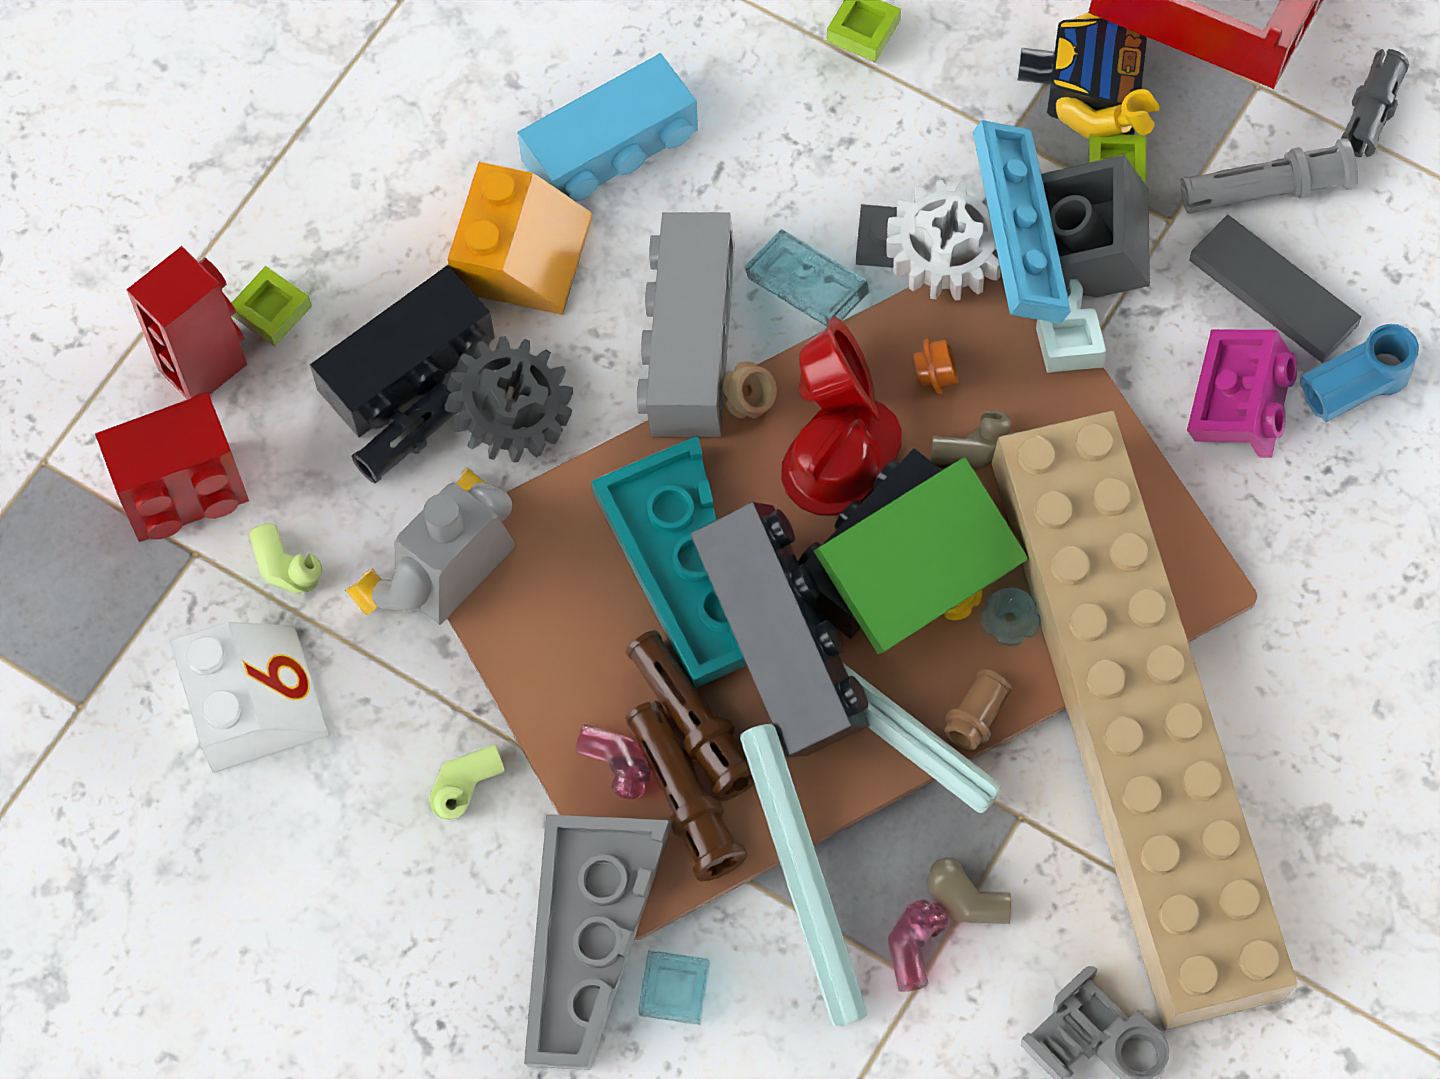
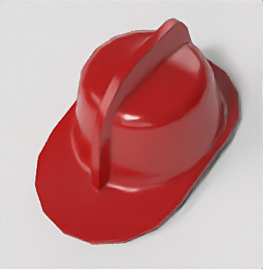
(836, 371)
(839, 458)

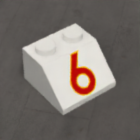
(247, 691)

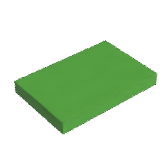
(921, 555)

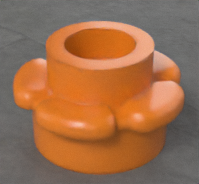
(936, 365)

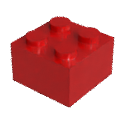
(172, 468)

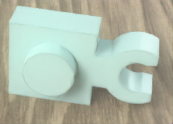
(1074, 342)

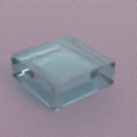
(674, 987)

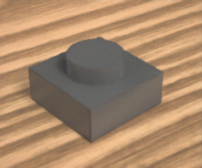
(873, 235)

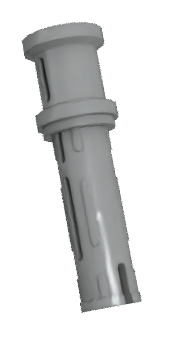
(1294, 174)

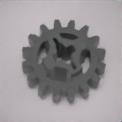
(481, 403)

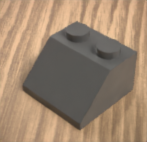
(1101, 225)

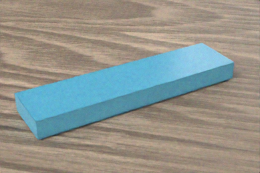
(1021, 222)

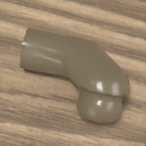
(977, 447)
(961, 898)

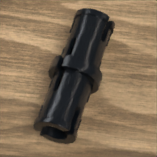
(378, 456)

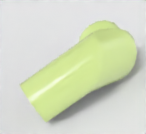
(283, 569)
(458, 780)

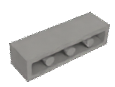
(689, 324)

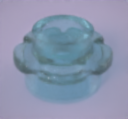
(1010, 601)

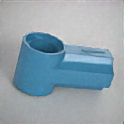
(1359, 374)

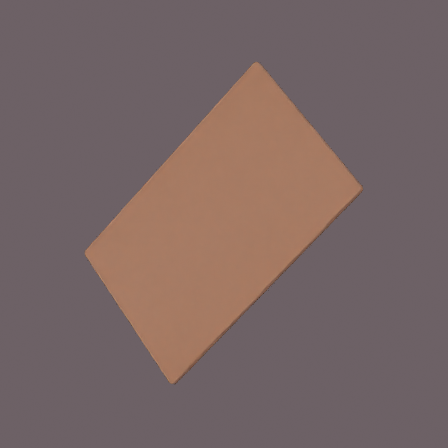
(567, 605)

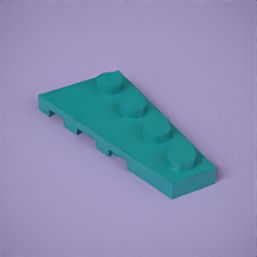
(652, 514)

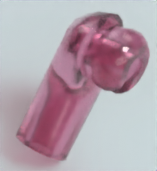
(623, 756)
(907, 939)

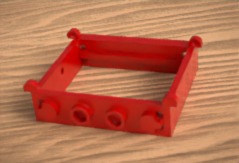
(1215, 36)

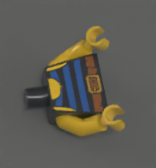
(1094, 78)

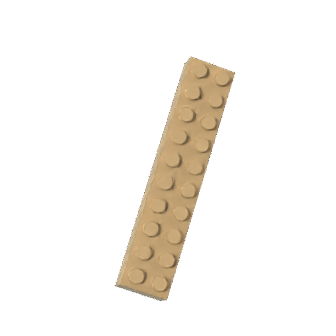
(1142, 723)

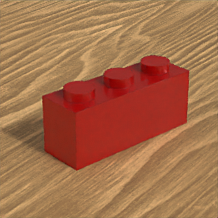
(189, 323)

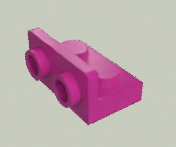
(1243, 389)

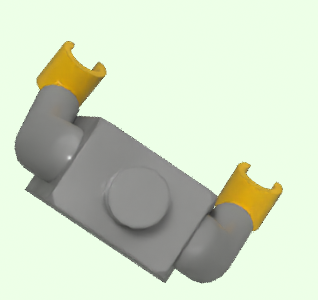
(443, 551)

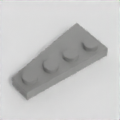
(587, 918)

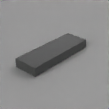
(1275, 288)

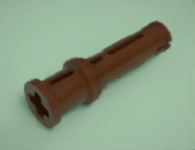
(701, 741)
(694, 813)

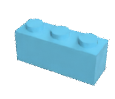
(610, 129)

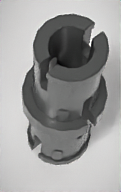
(1375, 101)

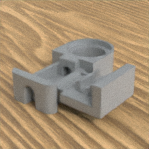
(1088, 1021)

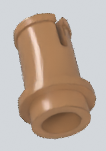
(971, 720)

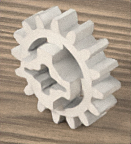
(923, 230)

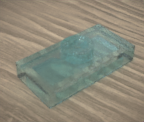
(806, 278)

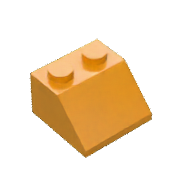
(519, 239)

